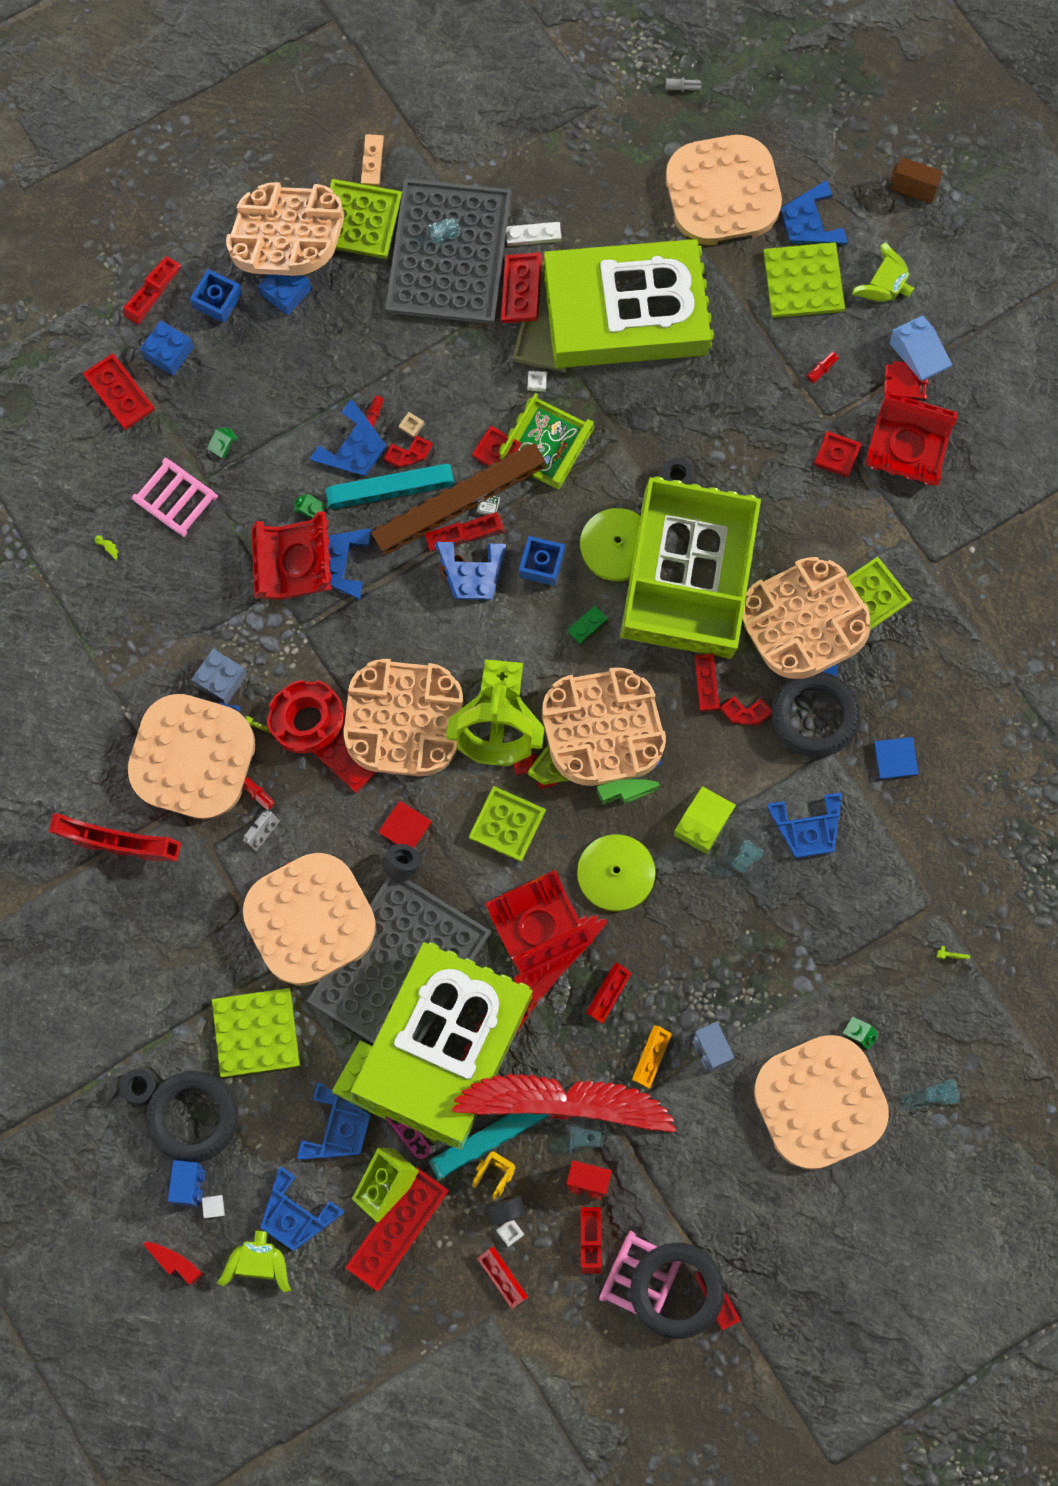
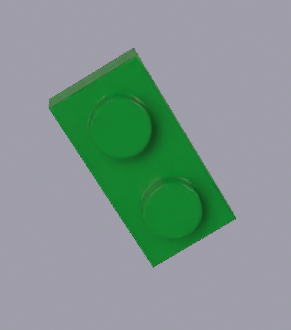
(587, 625)

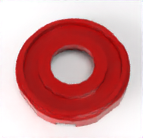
(295, 698)

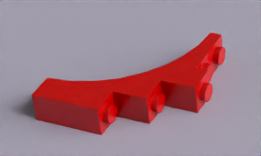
(116, 842)

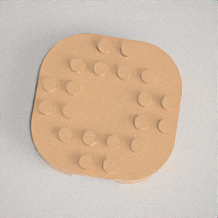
(723, 189)
(285, 230)
(806, 618)
(401, 717)
(603, 727)
(191, 756)
(309, 919)
(821, 1102)

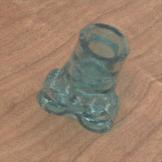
(446, 228)
(747, 856)
(946, 1092)
(579, 1138)

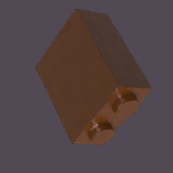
(916, 180)

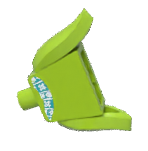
(888, 280)
(257, 1261)

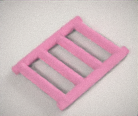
(167, 519)
(624, 1258)

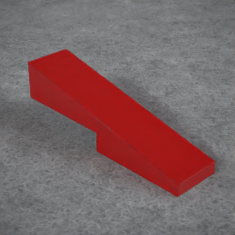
(152, 289)
(466, 532)

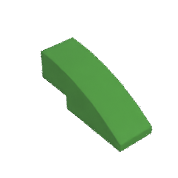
(626, 790)

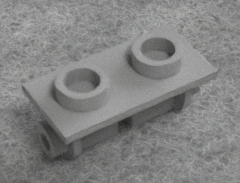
(267, 823)

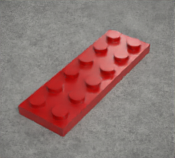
(397, 1231)

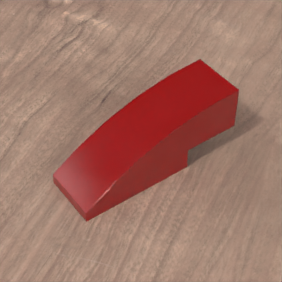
(591, 1240)
(174, 1262)

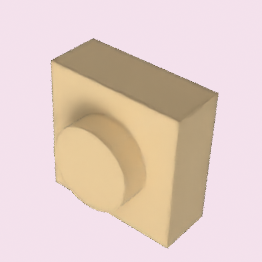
(411, 425)

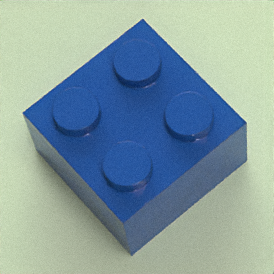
(284, 291)
(216, 296)
(166, 348)
(541, 561)
(186, 1183)

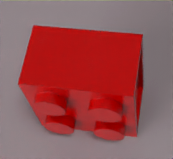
(588, 1179)

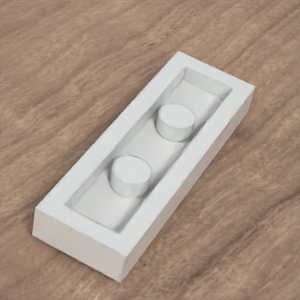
(533, 234)

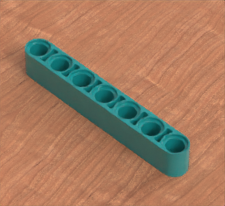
(389, 486)
(483, 1142)

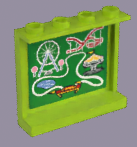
(556, 435)

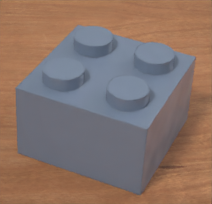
(219, 676)
(713, 1047)

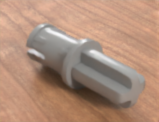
(681, 84)

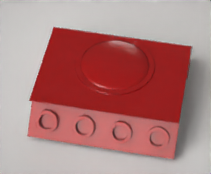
(910, 439)
(291, 559)
(537, 923)

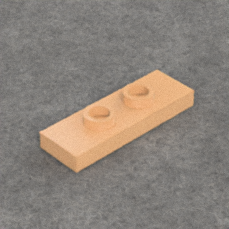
(372, 160)

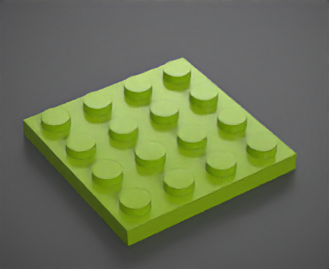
(368, 218)
(804, 280)
(255, 1033)

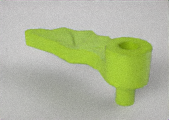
(109, 547)
(257, 725)
(942, 955)

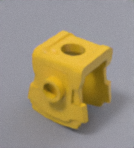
(501, 1163)

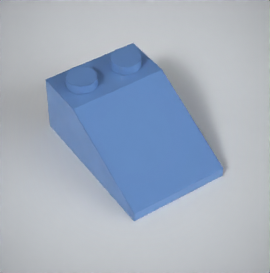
(920, 348)

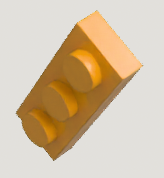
(651, 1056)

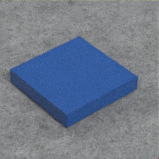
(896, 758)

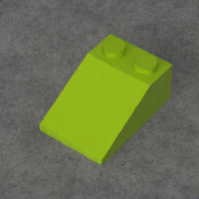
(704, 820)
(384, 1182)

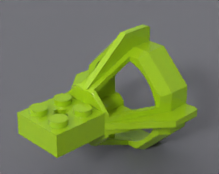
(499, 704)

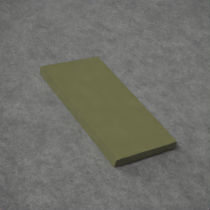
(534, 338)

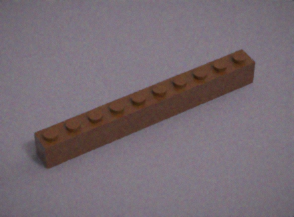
(458, 499)

